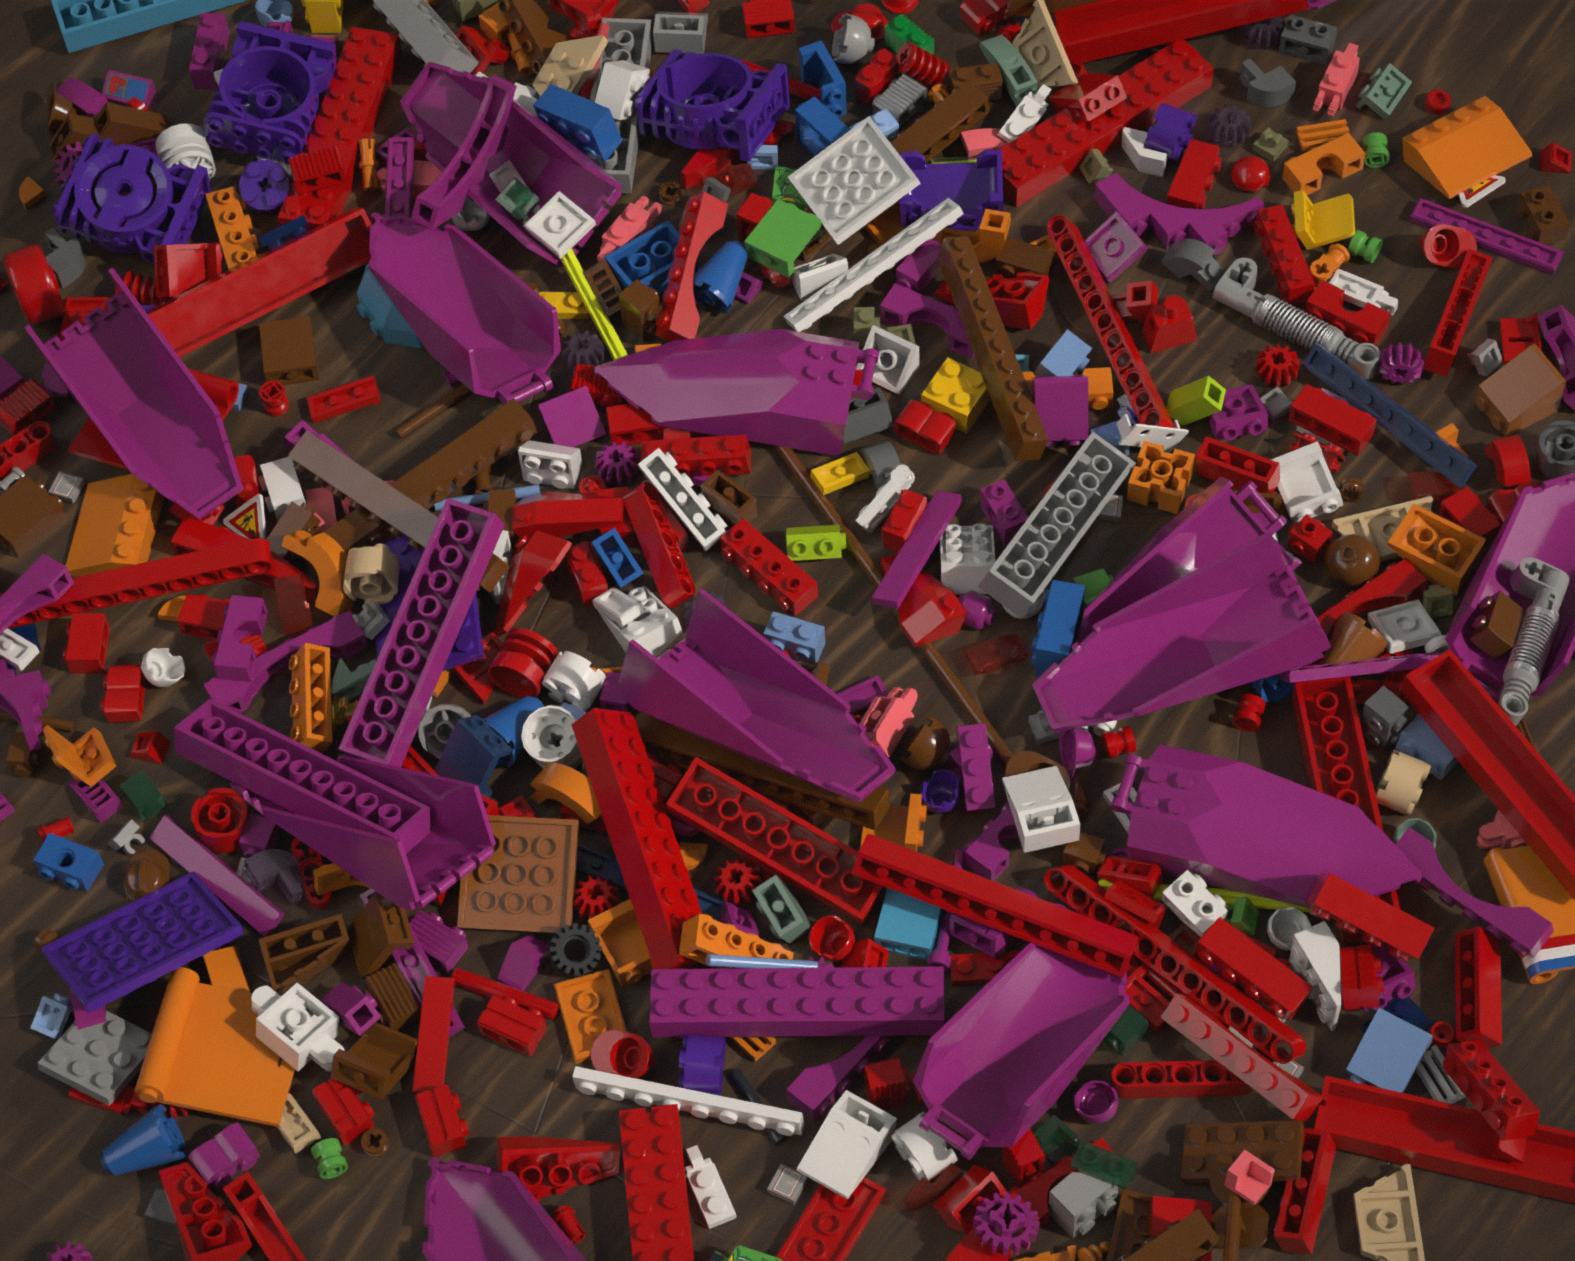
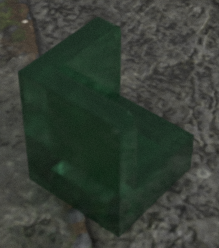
(518, 200)
(1056, 1139)

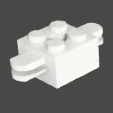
(302, 1014)

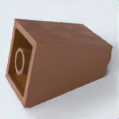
(1521, 392)

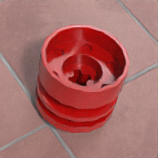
(522, 663)

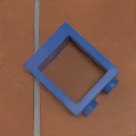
(817, 126)

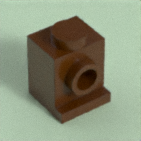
(20, 758)

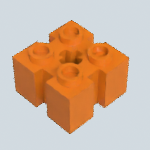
(1160, 477)

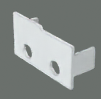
(1156, 434)

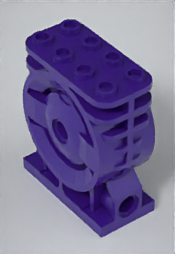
(257, 92)
(712, 102)
(128, 169)

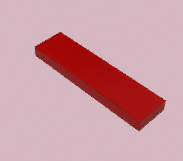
(434, 1033)

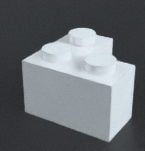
(619, 85)

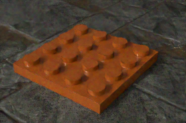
(526, 880)

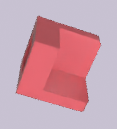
(1249, 1177)

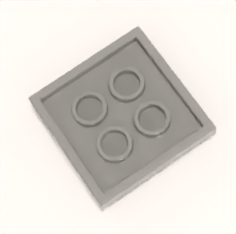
(98, 1057)

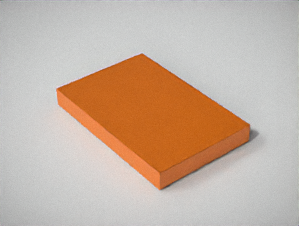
(588, 1009)

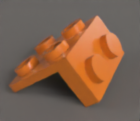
(85, 759)
(902, 824)

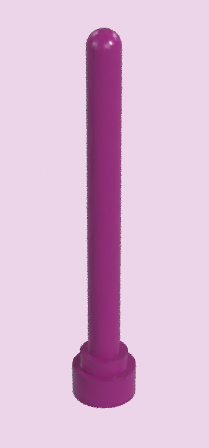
(940, 955)

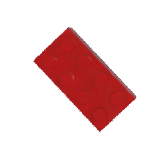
(1369, 916)

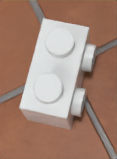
(282, 485)
(1194, 903)

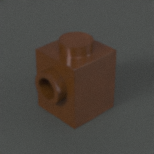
(1086, 853)

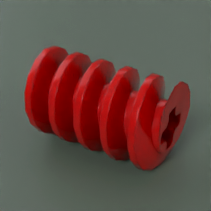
(922, 65)
(142, 289)

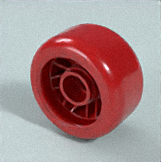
(34, 284)

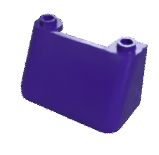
(969, 185)

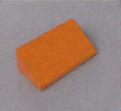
(226, 969)

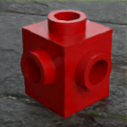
(1309, 538)

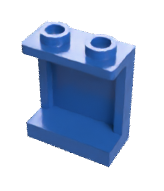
(819, 68)

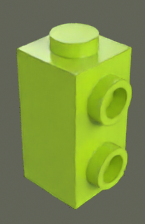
(1195, 400)
(815, 542)

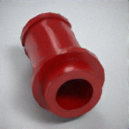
(59, 828)
(568, 1223)

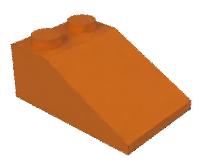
(1437, 548)

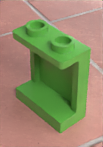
(782, 237)

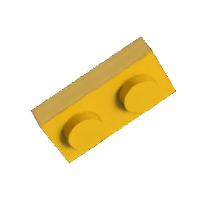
(568, 304)
(840, 473)

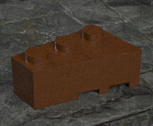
(304, 951)
(1181, 1241)

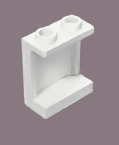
(1307, 483)

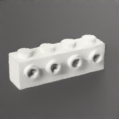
(681, 498)

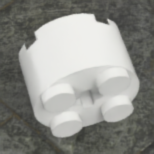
(573, 680)
(923, 1149)

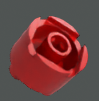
(220, 820)

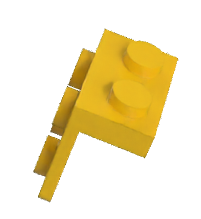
(1322, 221)

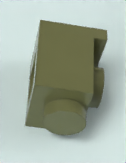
(863, 322)

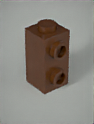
(502, 503)
(292, 520)

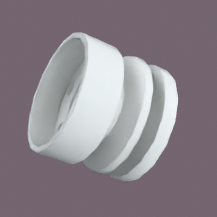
(185, 146)
(544, 729)

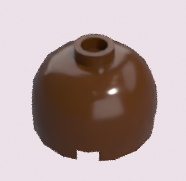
(1352, 561)
(928, 746)

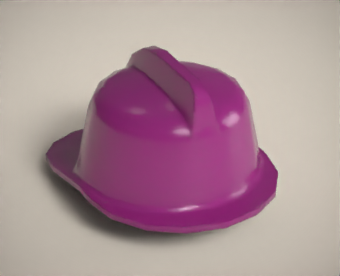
(1076, 750)

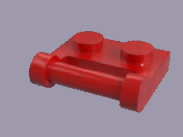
(1146, 998)

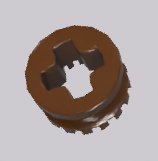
(672, 188)
(1351, 489)
(372, 1151)

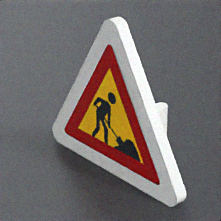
(1480, 190)
(248, 519)

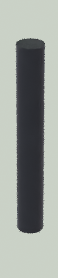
(750, 1095)

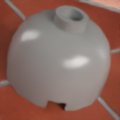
(852, 40)
(438, 726)

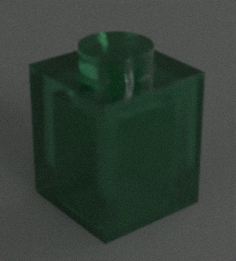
(142, 795)
(1126, 1031)

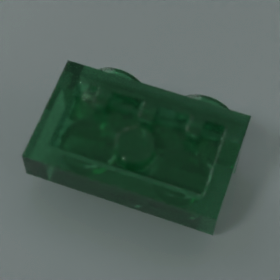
(1104, 1165)

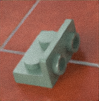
(1384, 91)

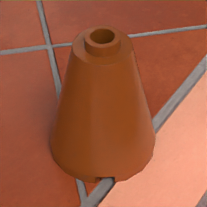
(1353, 641)

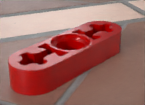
(304, 864)

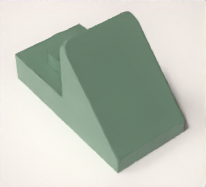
(350, 683)

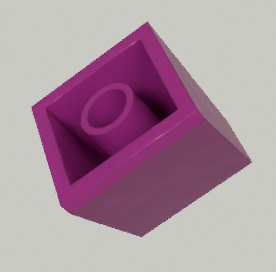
(1062, 407)

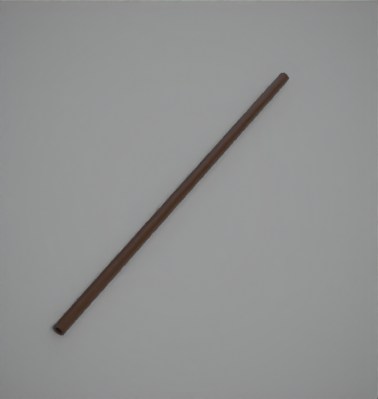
(876, 577)

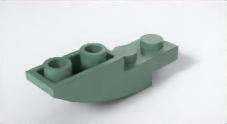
(1014, 69)

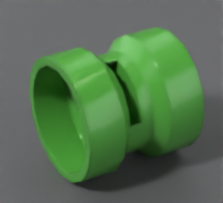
(1375, 150)
(1365, 246)
(329, 1158)

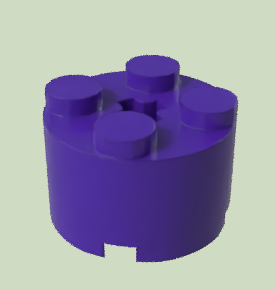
(1171, 131)
(259, 175)
(702, 1063)

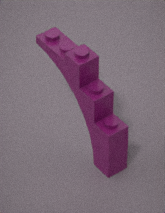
(467, 168)
(1173, 222)
(23, 699)

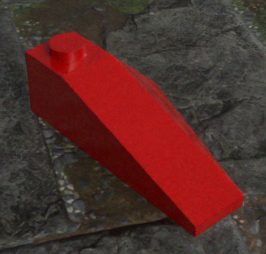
(1017, 299)
(565, 513)
(530, 563)
(928, 608)
(555, 1163)
(201, 1219)

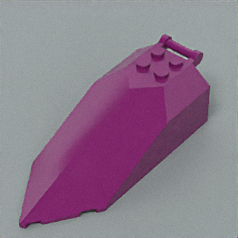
(466, 307)
(761, 384)
(1536, 527)
(1196, 536)
(1251, 829)
(1015, 1048)
(488, 1218)

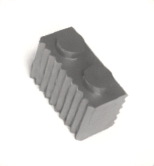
(901, 99)

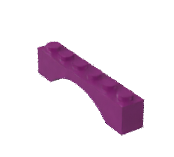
(38, 586)
(338, 634)
(1518, 925)
(821, 1085)

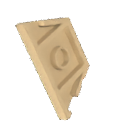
(1043, 49)
(570, 64)
(1379, 524)
(1389, 1219)

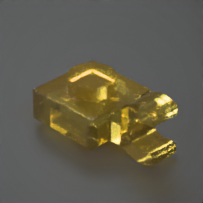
(341, 709)

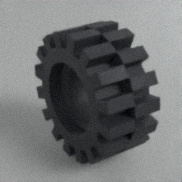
(580, 934)

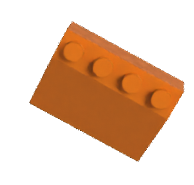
(1465, 147)
(114, 525)

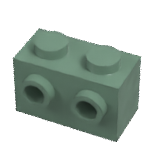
(782, 909)

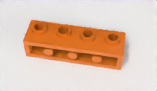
(232, 226)
(311, 697)
(707, 936)

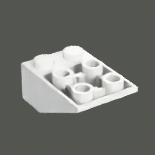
(966, 556)
(652, 629)
(1042, 809)
(1317, 961)
(847, 1144)

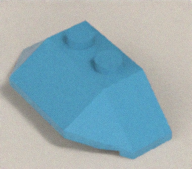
(383, 314)

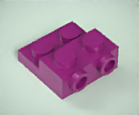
(1240, 414)
(1397, 978)

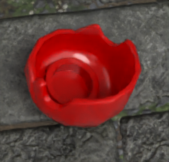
(1250, 174)
(831, 938)

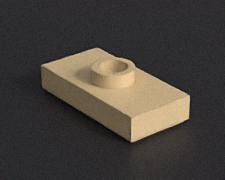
(296, 1126)

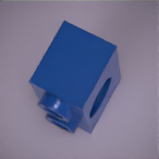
(616, 558)
(57, 852)

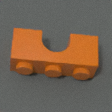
(1339, 154)

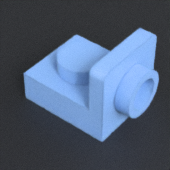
(765, 157)
(52, 1015)

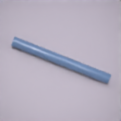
(476, 499)
(757, 962)

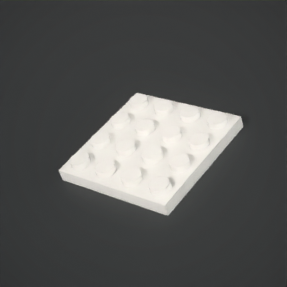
(854, 180)

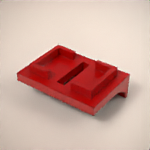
(1518, 329)

